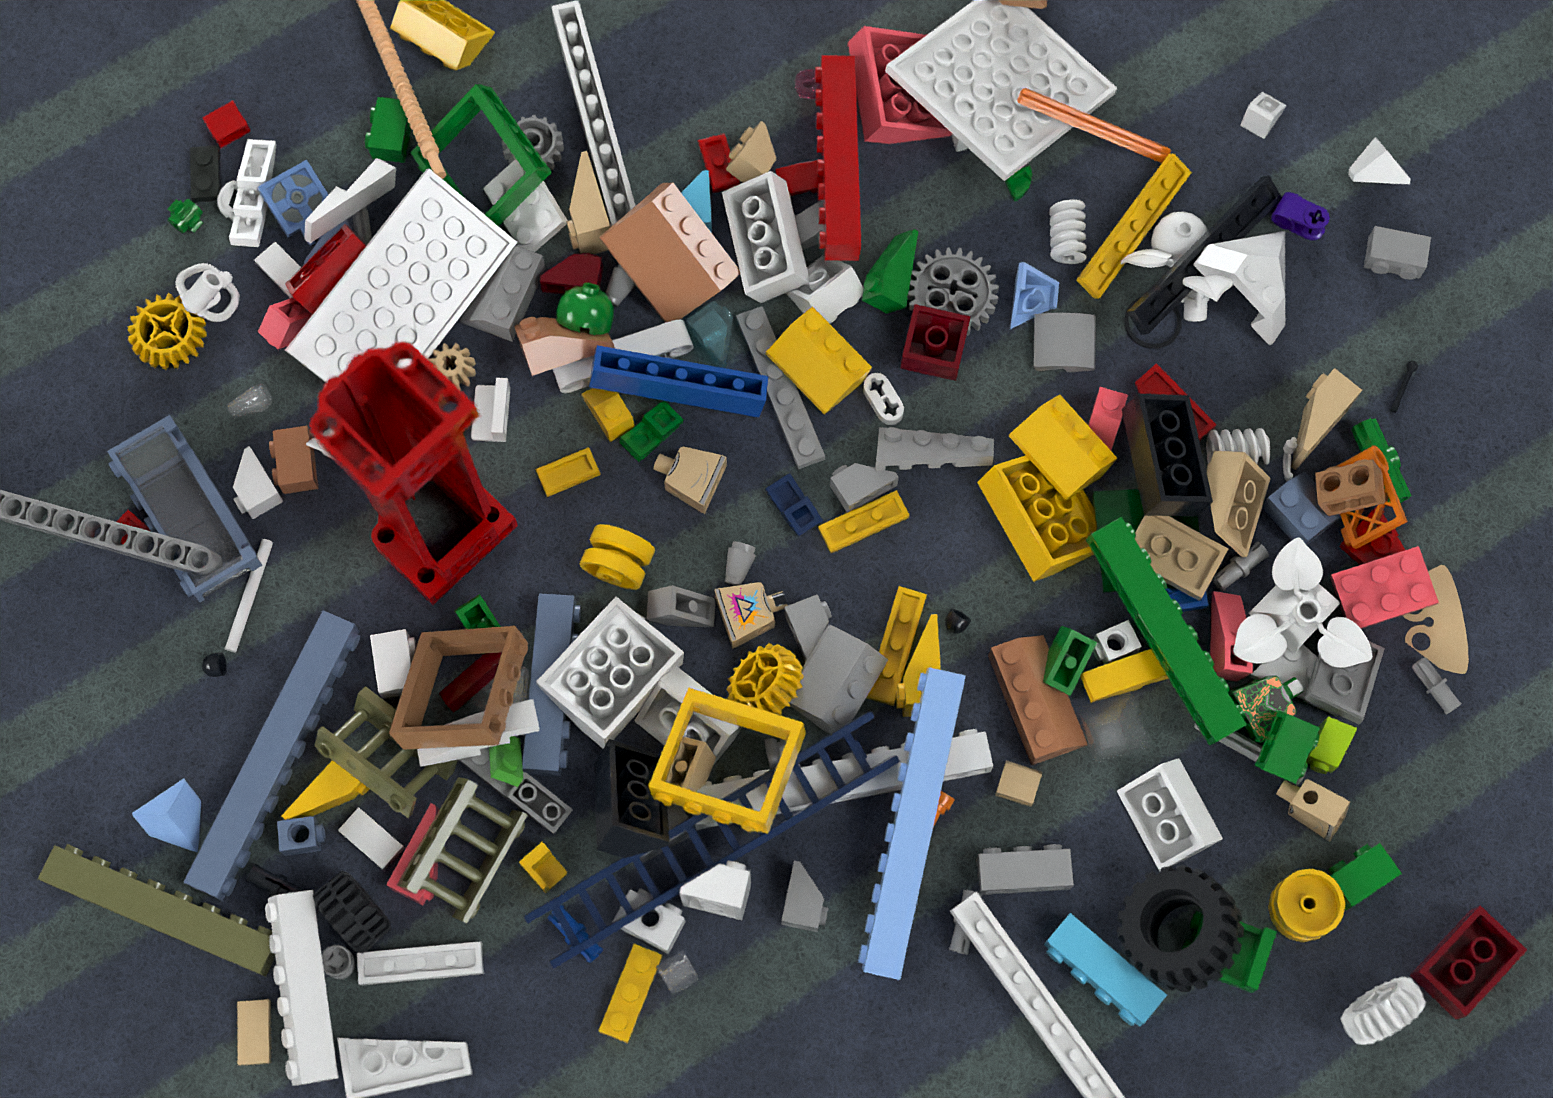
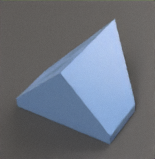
(1032, 294)
(173, 816)

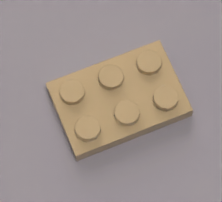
(1180, 554)

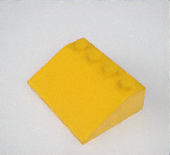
(1037, 519)

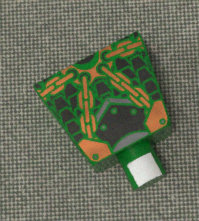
(1262, 700)

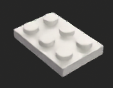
(535, 218)

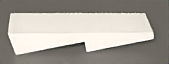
(342, 204)

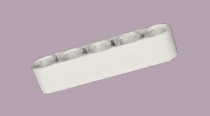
(664, 340)

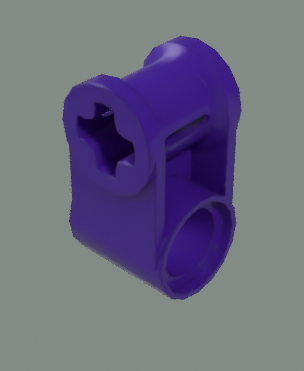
(1297, 215)

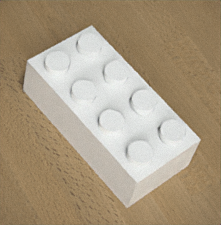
(765, 237)

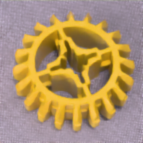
(154, 349)
(766, 679)

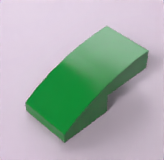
(651, 431)

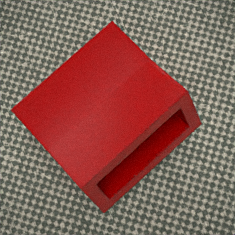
(226, 124)

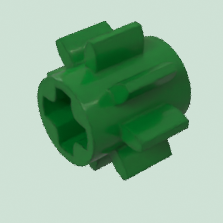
(185, 216)

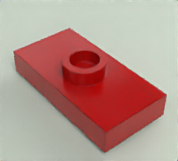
(715, 158)

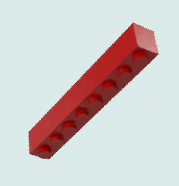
(839, 158)

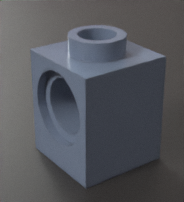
(287, 835)

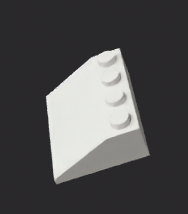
(609, 671)

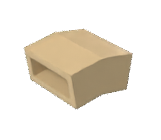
(1018, 783)

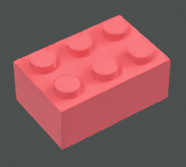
(1385, 588)

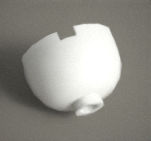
(1177, 233)

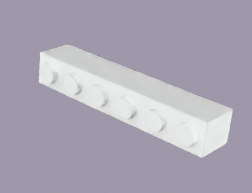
(301, 988)

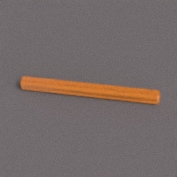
(1093, 125)

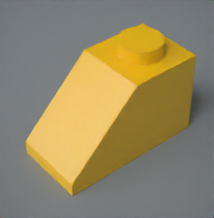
(609, 412)

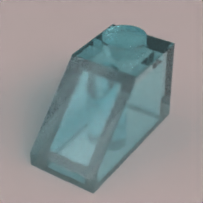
(713, 331)

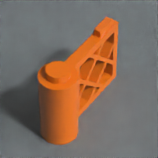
(1373, 532)

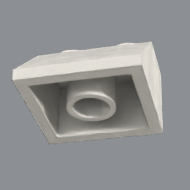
(830, 289)
(1280, 604)

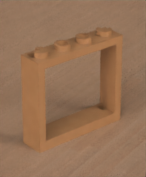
(431, 647)

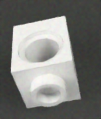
(1124, 635)

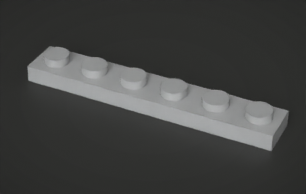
(780, 390)

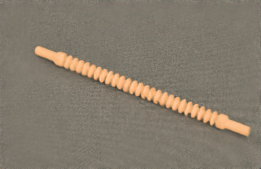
(401, 84)

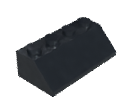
(626, 813)

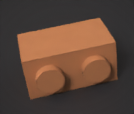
(294, 460)

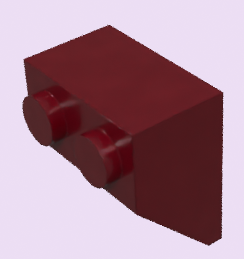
(935, 342)

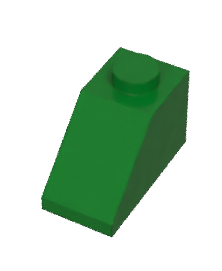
(1067, 659)

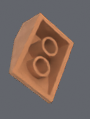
(551, 345)

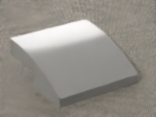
(1064, 341)

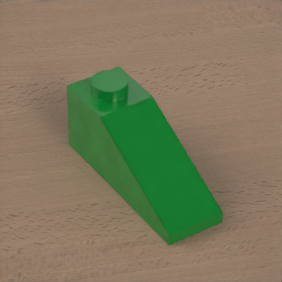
(890, 276)

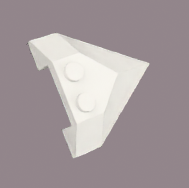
(1257, 272)

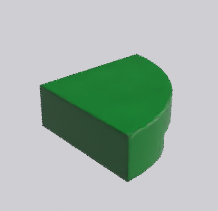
(1019, 182)

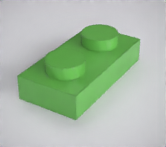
(507, 762)

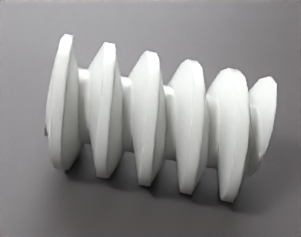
(1066, 232)
(1251, 443)

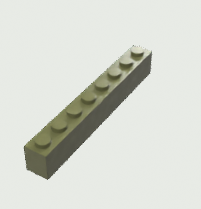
(159, 910)

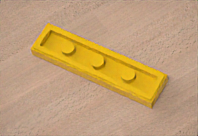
(897, 643)

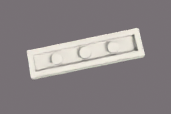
(420, 963)

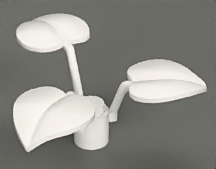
(1203, 287)
(1260, 639)

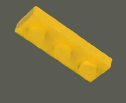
(630, 993)

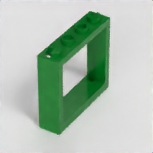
(486, 99)

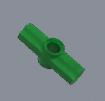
(1368, 434)

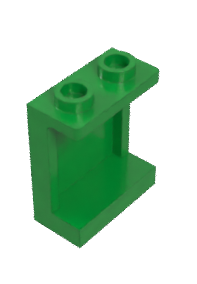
(1251, 960)

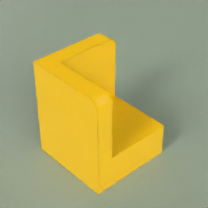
(543, 867)

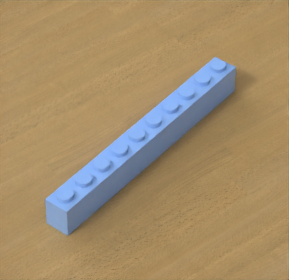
(912, 824)

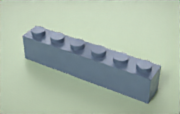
(553, 636)

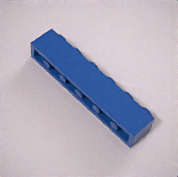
(678, 381)

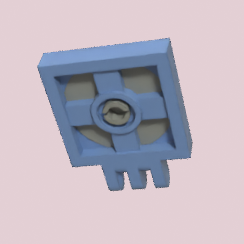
(293, 197)

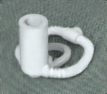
(207, 287)

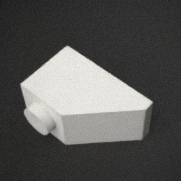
(254, 487)

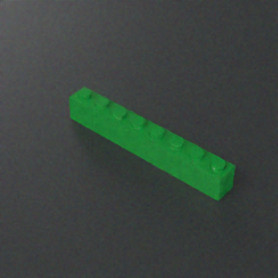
(1166, 631)

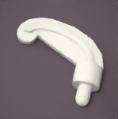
(224, 199)
(1288, 448)

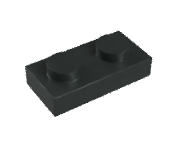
(205, 173)

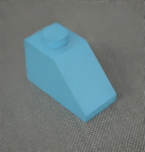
(698, 196)

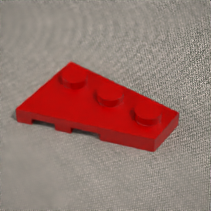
(1158, 382)
(1378, 548)

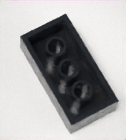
(1166, 455)

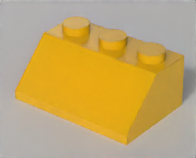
(441, 31)
(818, 360)
(1063, 447)

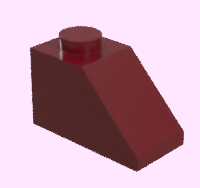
(572, 273)

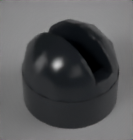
(957, 620)
(214, 665)

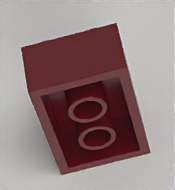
(1468, 962)

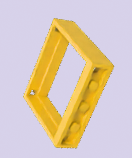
(743, 716)

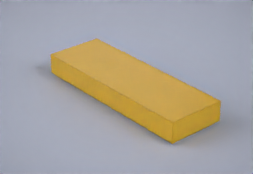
(863, 521)

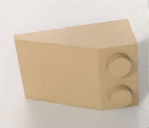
(587, 211)
(1326, 406)
(1237, 495)

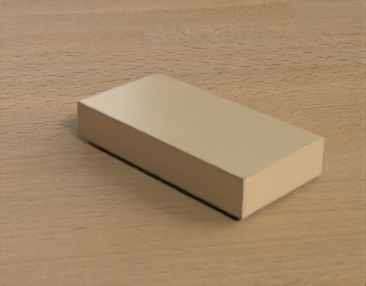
(254, 1032)

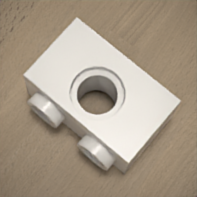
(664, 932)

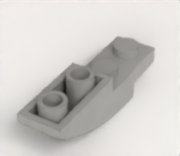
(528, 796)

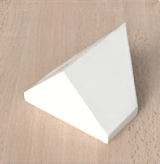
(1377, 166)

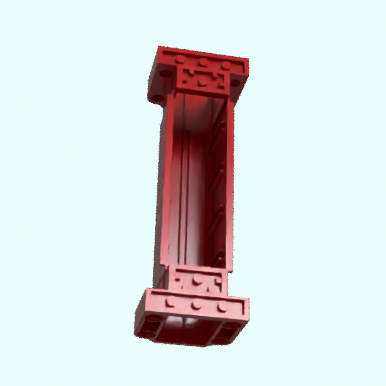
(397, 439)

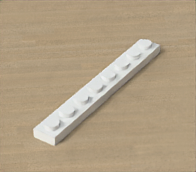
(1034, 999)

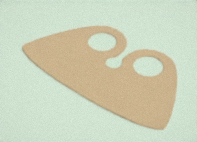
(1448, 634)

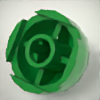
(586, 308)

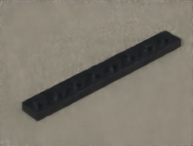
(1231, 226)

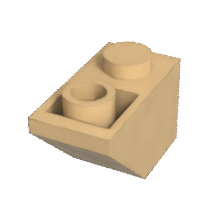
(753, 156)

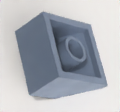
(1297, 510)

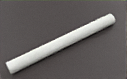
(248, 597)

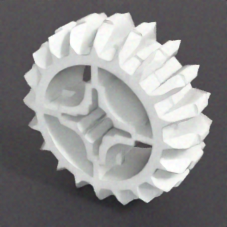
(1383, 1011)

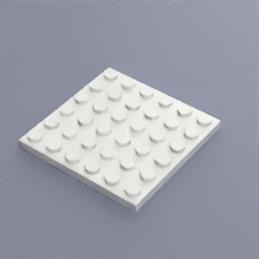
(978, 65)

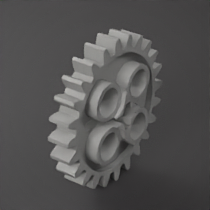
(955, 269)

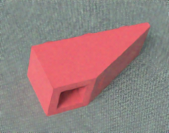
(1226, 617)

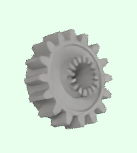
(543, 134)

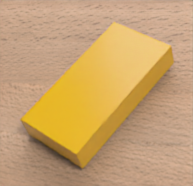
(568, 472)

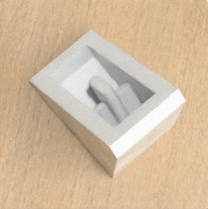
(1262, 114)

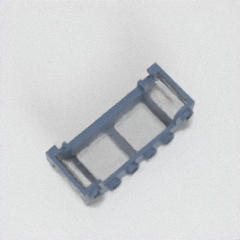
(183, 503)

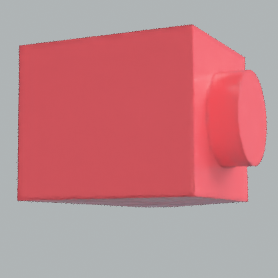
(283, 322)
(1107, 415)

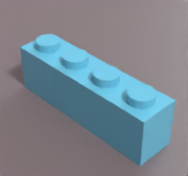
(1104, 970)

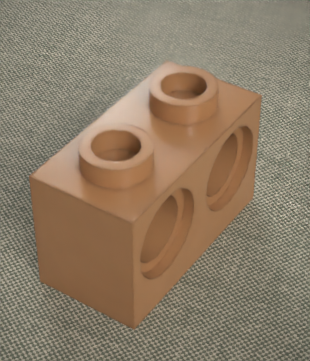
(1350, 493)

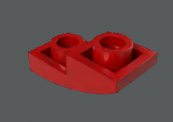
(800, 177)

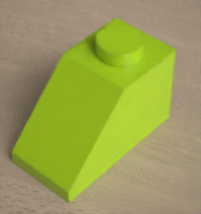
(1332, 745)

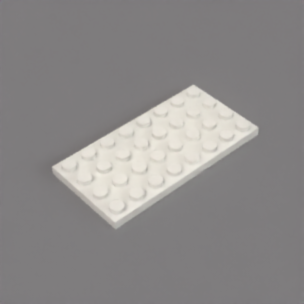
(406, 280)

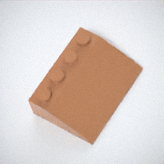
(670, 253)

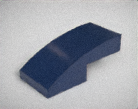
(793, 505)

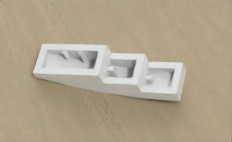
(249, 205)
(520, 720)

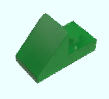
(476, 614)

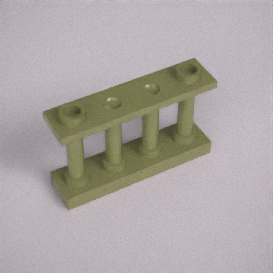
(381, 715)
(433, 850)

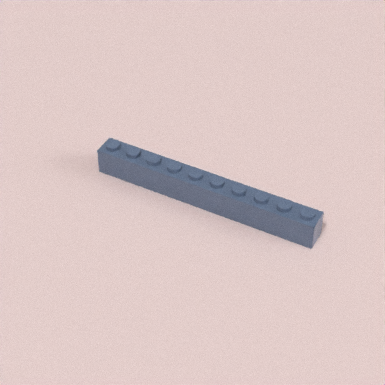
(272, 756)

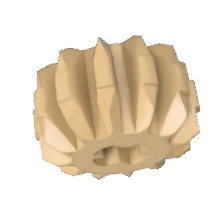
(460, 359)

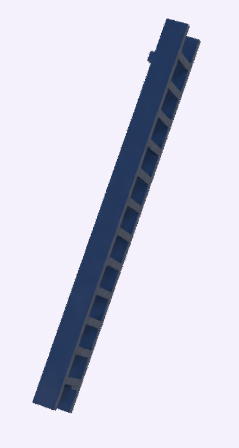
(738, 851)

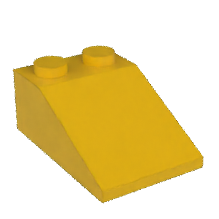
(925, 656)

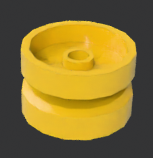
(617, 556)
(1324, 908)

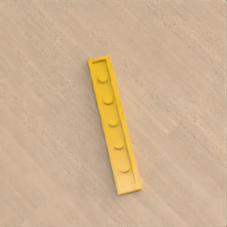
(1134, 226)

